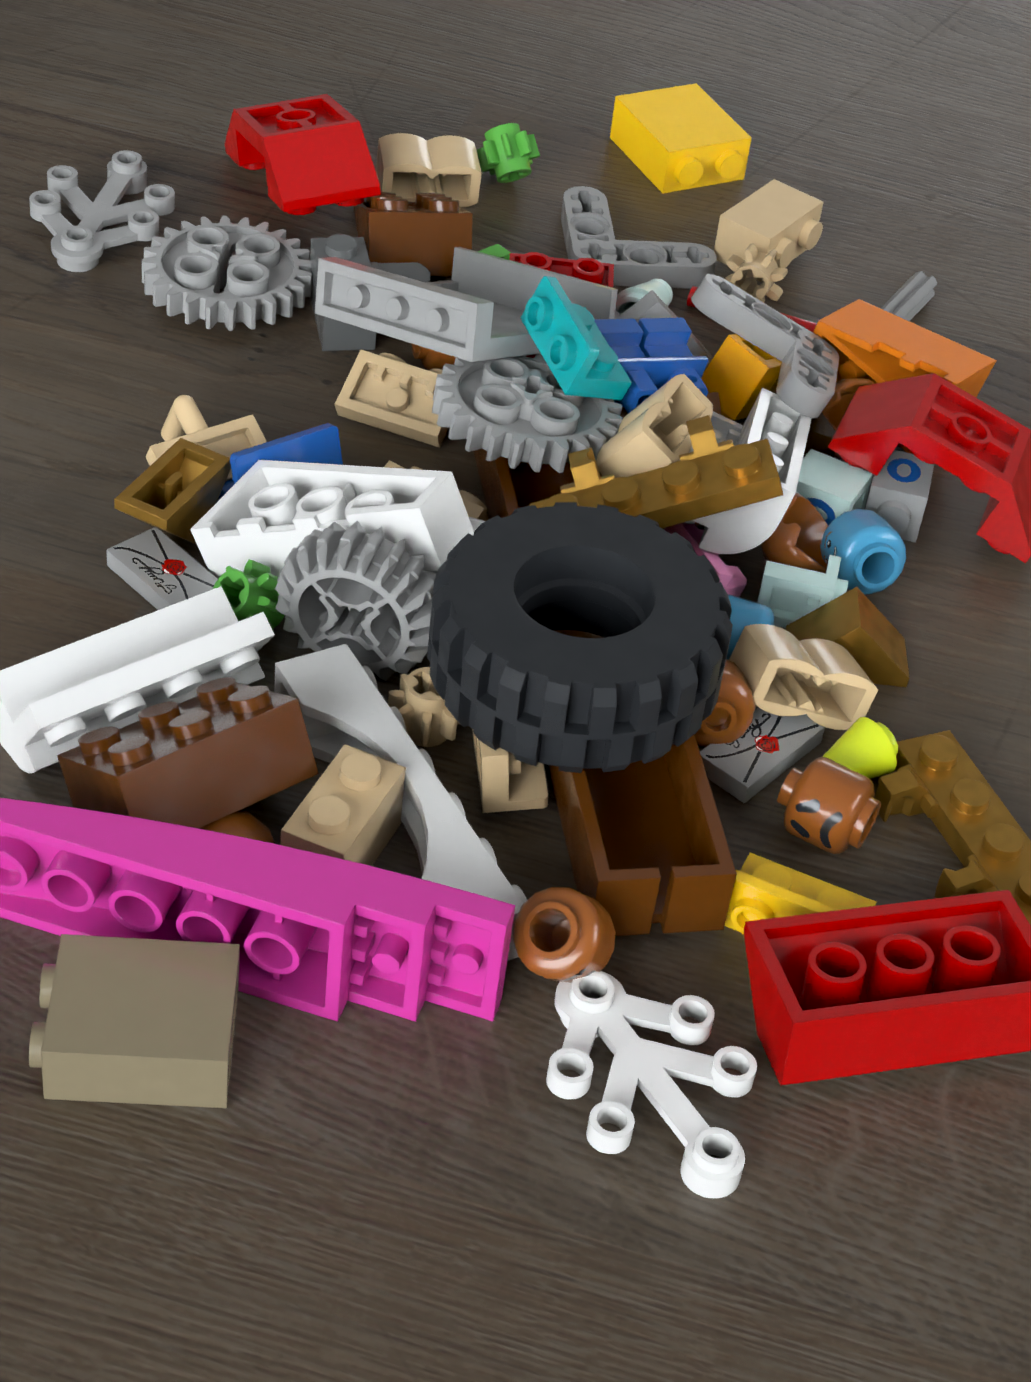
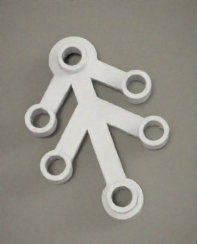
(602, 1008)

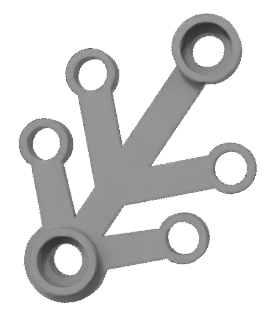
(82, 245)

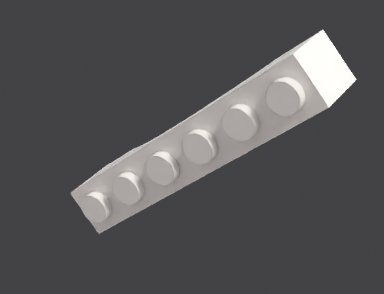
(345, 707)

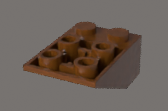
(414, 230)

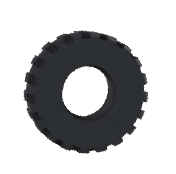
(564, 694)

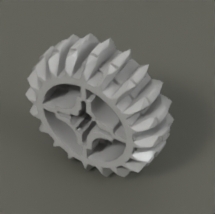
(358, 594)

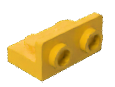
(773, 891)

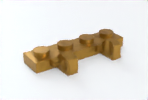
(699, 485)
(947, 786)

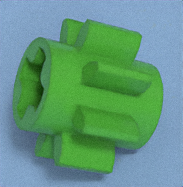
(508, 152)
(251, 591)

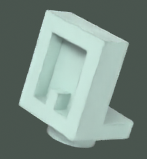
(798, 591)

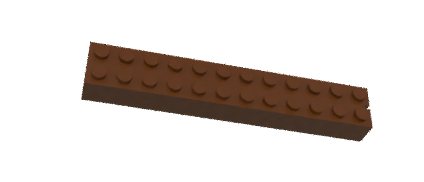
(638, 835)

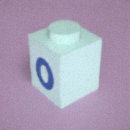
(832, 485)

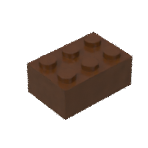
(193, 756)

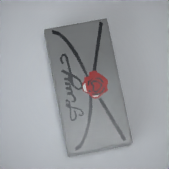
(159, 569)
(761, 754)

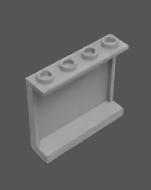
(462, 317)

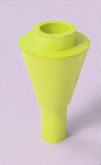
(866, 748)

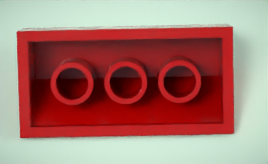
(891, 985)

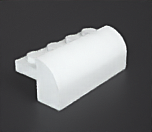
(787, 435)
(123, 671)

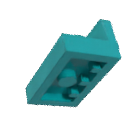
(573, 344)

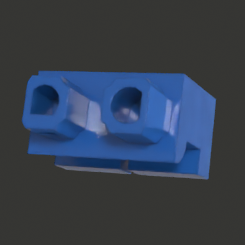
(652, 354)

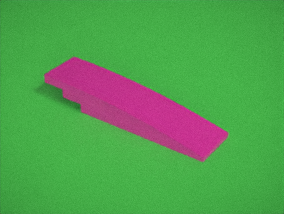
(304, 920)

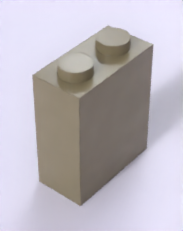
(137, 1021)

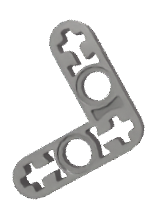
(635, 262)
(807, 360)

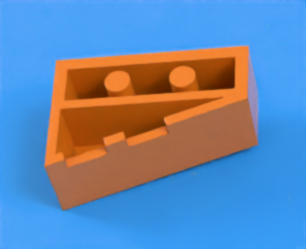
(890, 348)

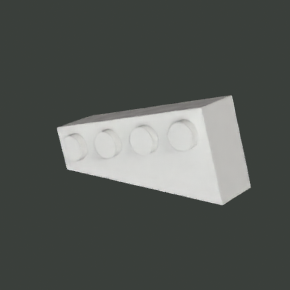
(287, 500)

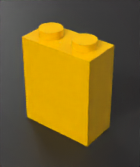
(680, 138)

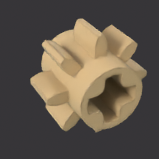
(763, 267)
(423, 709)

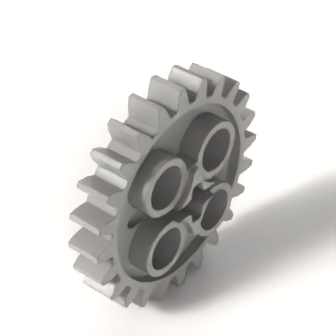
(192, 266)
(520, 412)

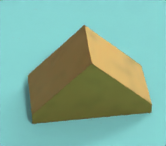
(176, 488)
(861, 630)

